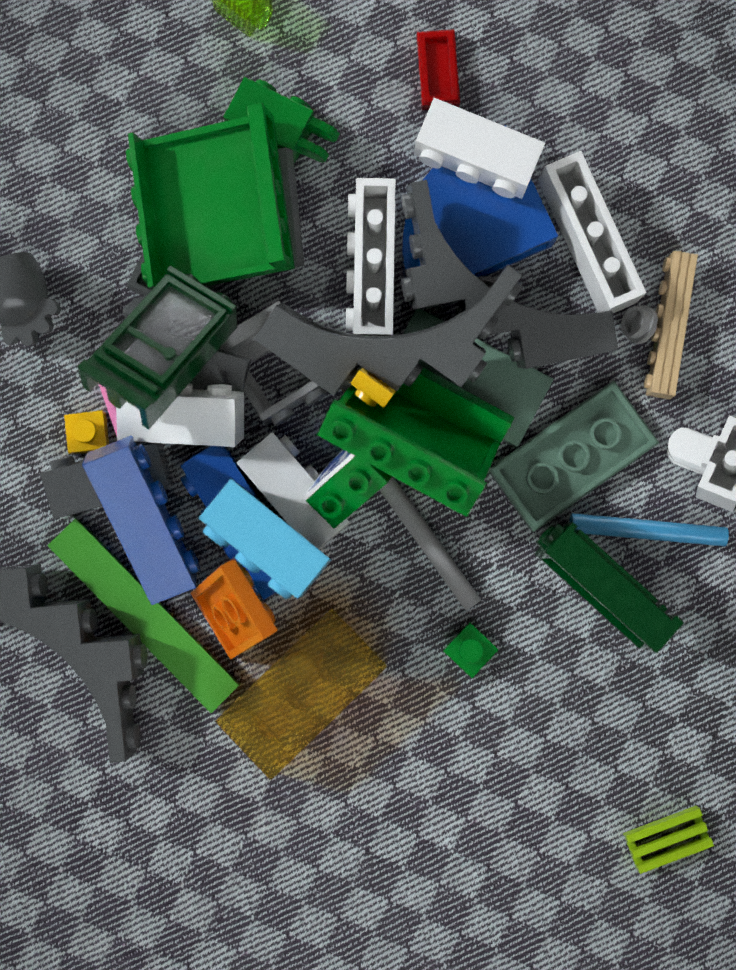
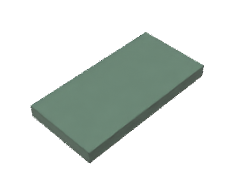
(500, 383)
(573, 456)

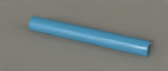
(651, 529)

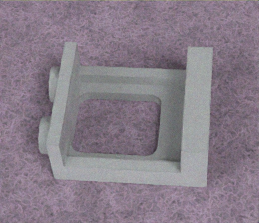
(243, 343)

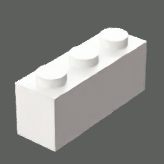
(477, 149)
(193, 418)
(284, 484)

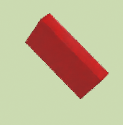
(438, 67)

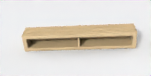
(671, 324)

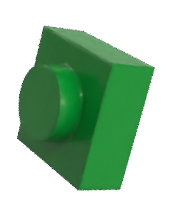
(470, 650)

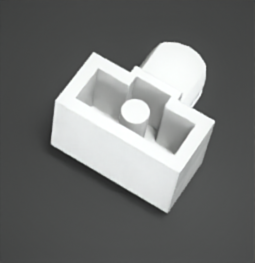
(710, 457)

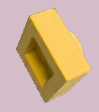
(372, 389)
(86, 431)

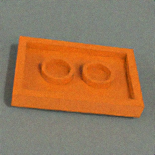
(234, 608)

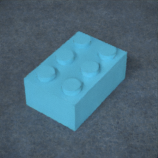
(263, 541)

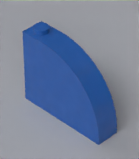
(483, 226)

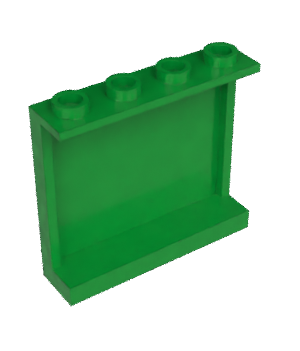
(212, 201)
(424, 437)

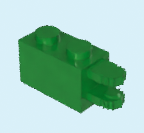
(292, 118)

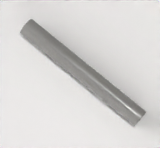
(430, 544)

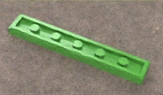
(155, 623)

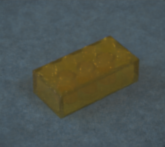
(301, 693)

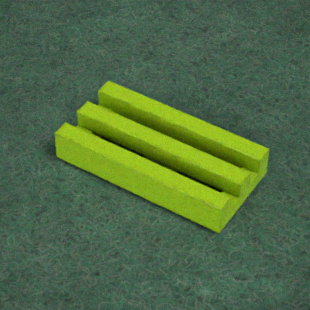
(673, 854)

